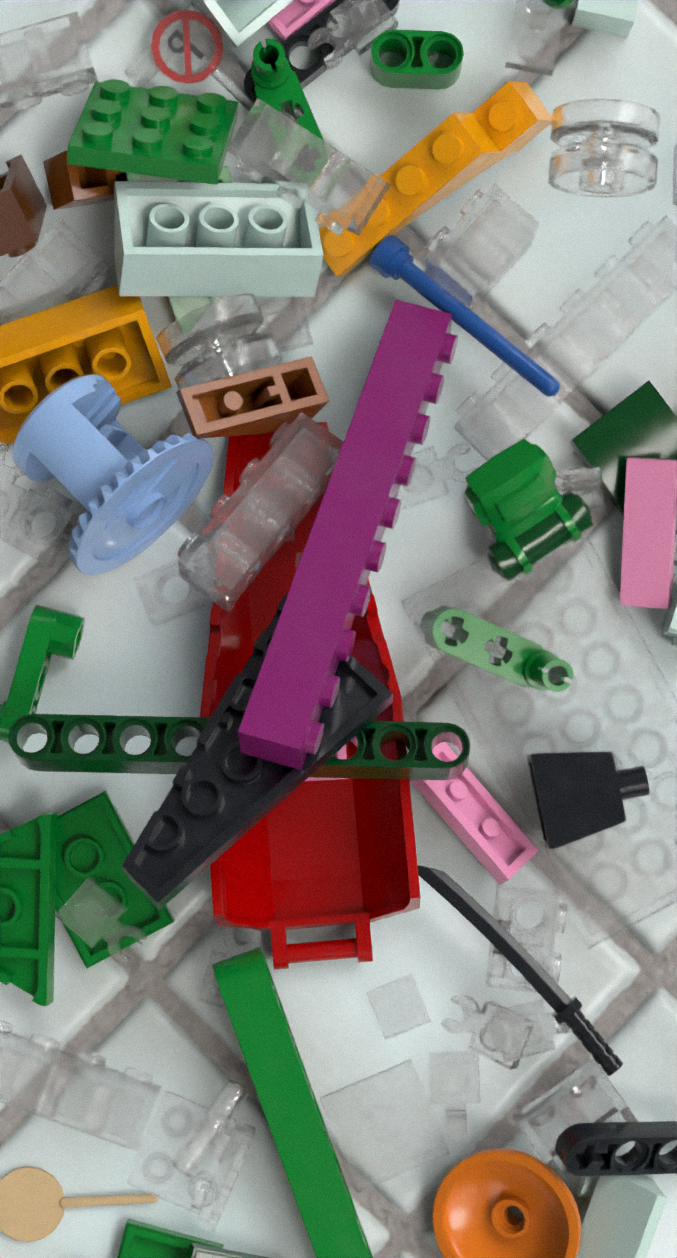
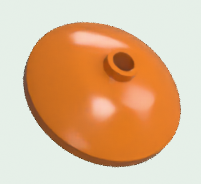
(475, 1216)

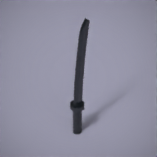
(565, 1008)

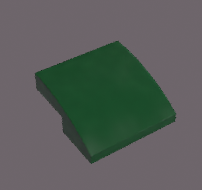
(633, 428)

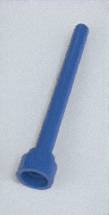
(393, 260)

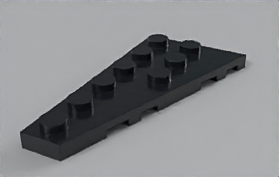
(229, 792)

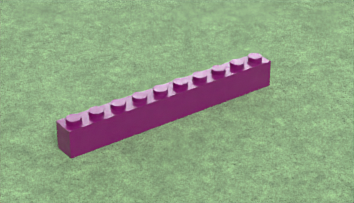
(347, 538)

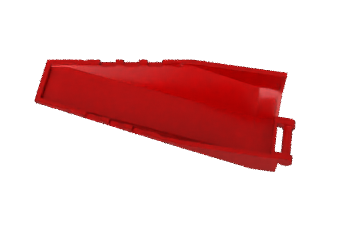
(331, 846)

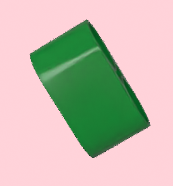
(416, 48)

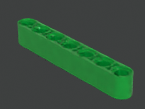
(290, 1106)

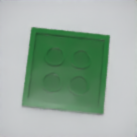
(154, 132)

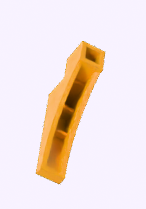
(440, 165)

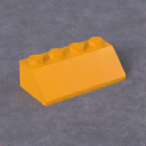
(76, 339)

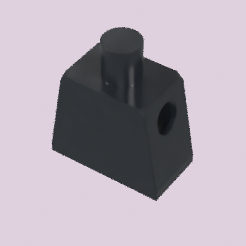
(581, 793)

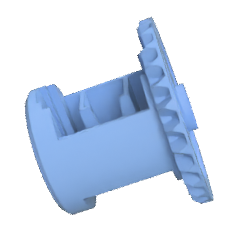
(126, 489)

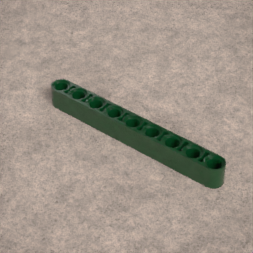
(166, 733)

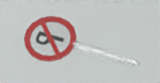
(189, 50)

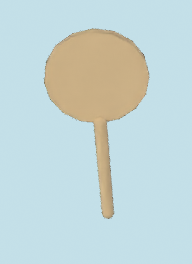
(35, 1203)

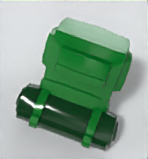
(524, 509)

